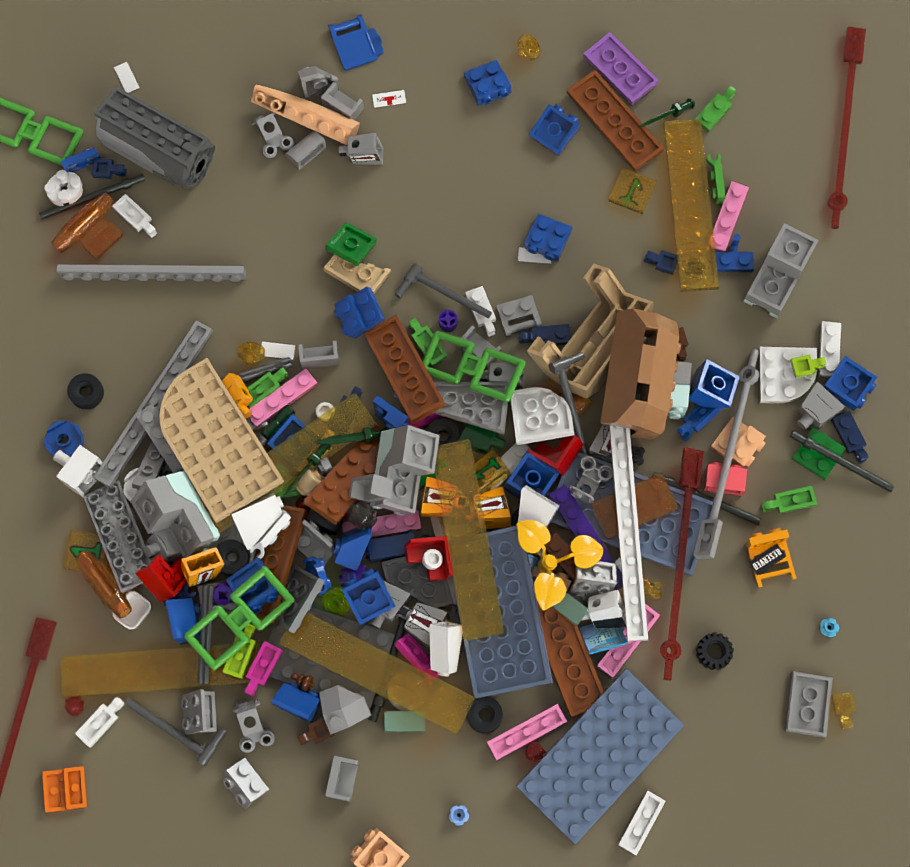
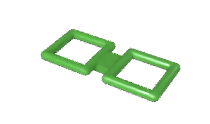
(34, 132)
(473, 366)
(239, 618)

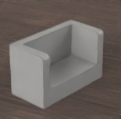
(341, 103)
(480, 345)
(319, 356)
(370, 488)
(342, 779)

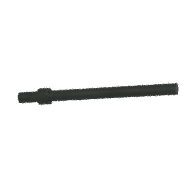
(126, 183)
(809, 443)
(724, 506)
(378, 701)

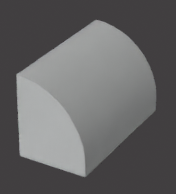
(306, 149)

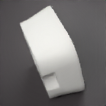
(140, 609)

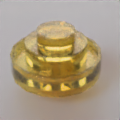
(528, 47)
(251, 352)

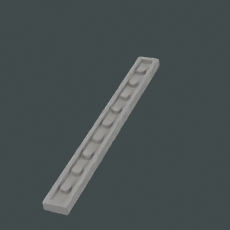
(157, 272)
(134, 432)

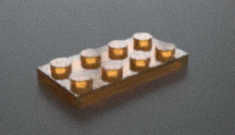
(652, 501)

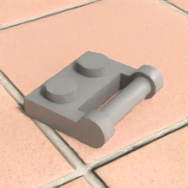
(518, 310)

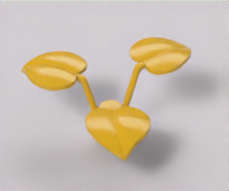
(547, 588)

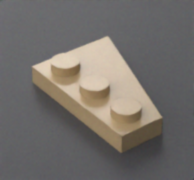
(356, 276)

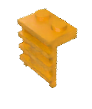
(760, 543)

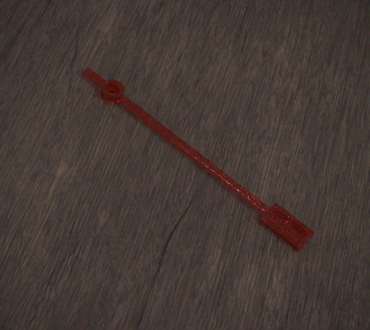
(853, 55)
(690, 479)
(37, 650)

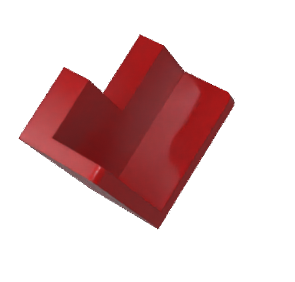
(559, 458)
(417, 547)
(162, 579)

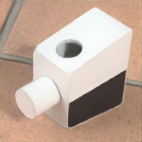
(606, 610)

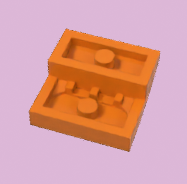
(64, 789)

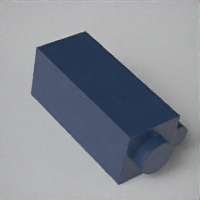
(387, 548)

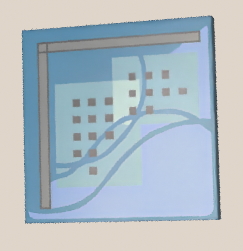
(601, 639)

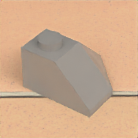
(315, 81)
(342, 708)

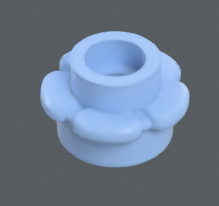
(453, 815)

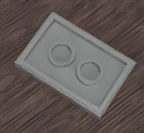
(808, 704)

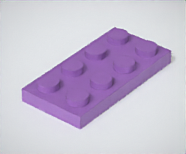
(620, 68)

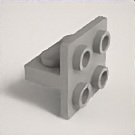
(199, 712)

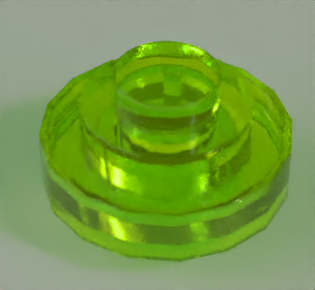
(335, 601)

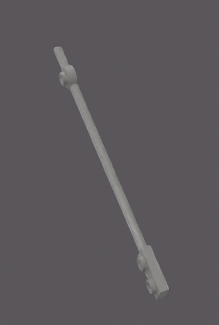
(711, 527)

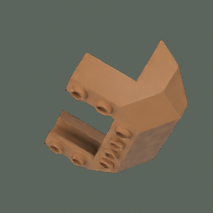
(644, 363)

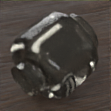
(362, 515)

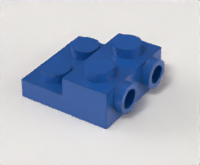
(488, 82)
(555, 128)
(547, 237)
(358, 312)
(851, 383)
(390, 415)
(260, 593)
(368, 596)

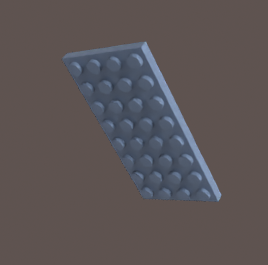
(658, 537)
(520, 655)
(600, 756)

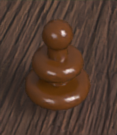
(302, 680)

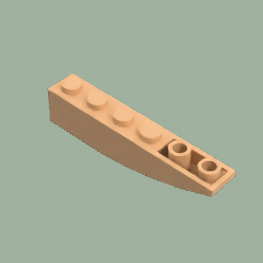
(306, 113)

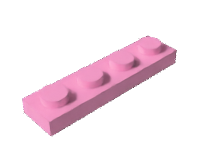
(728, 215)
(281, 397)
(391, 525)
(617, 656)
(527, 732)

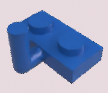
(734, 260)

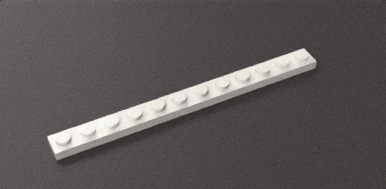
(628, 534)

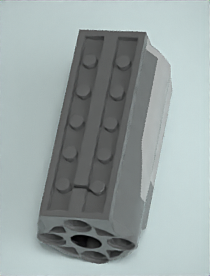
(153, 139)

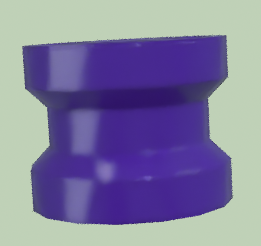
(448, 316)
(222, 589)

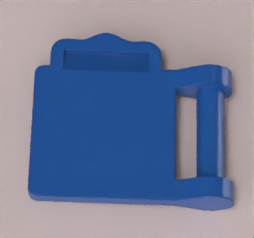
(356, 46)

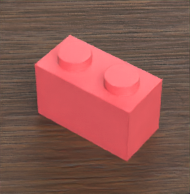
(735, 482)

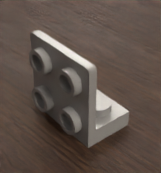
(314, 543)
(593, 581)

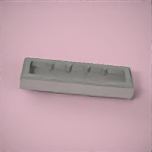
(149, 467)

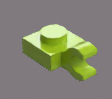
(805, 366)

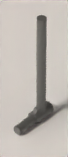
(415, 274)
(559, 368)
(203, 752)

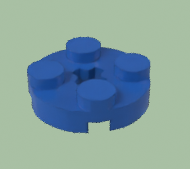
(65, 429)
(316, 567)

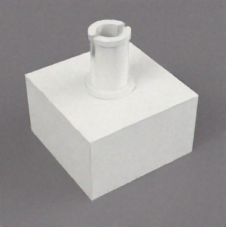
(78, 469)

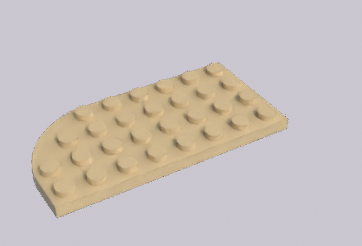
(215, 442)

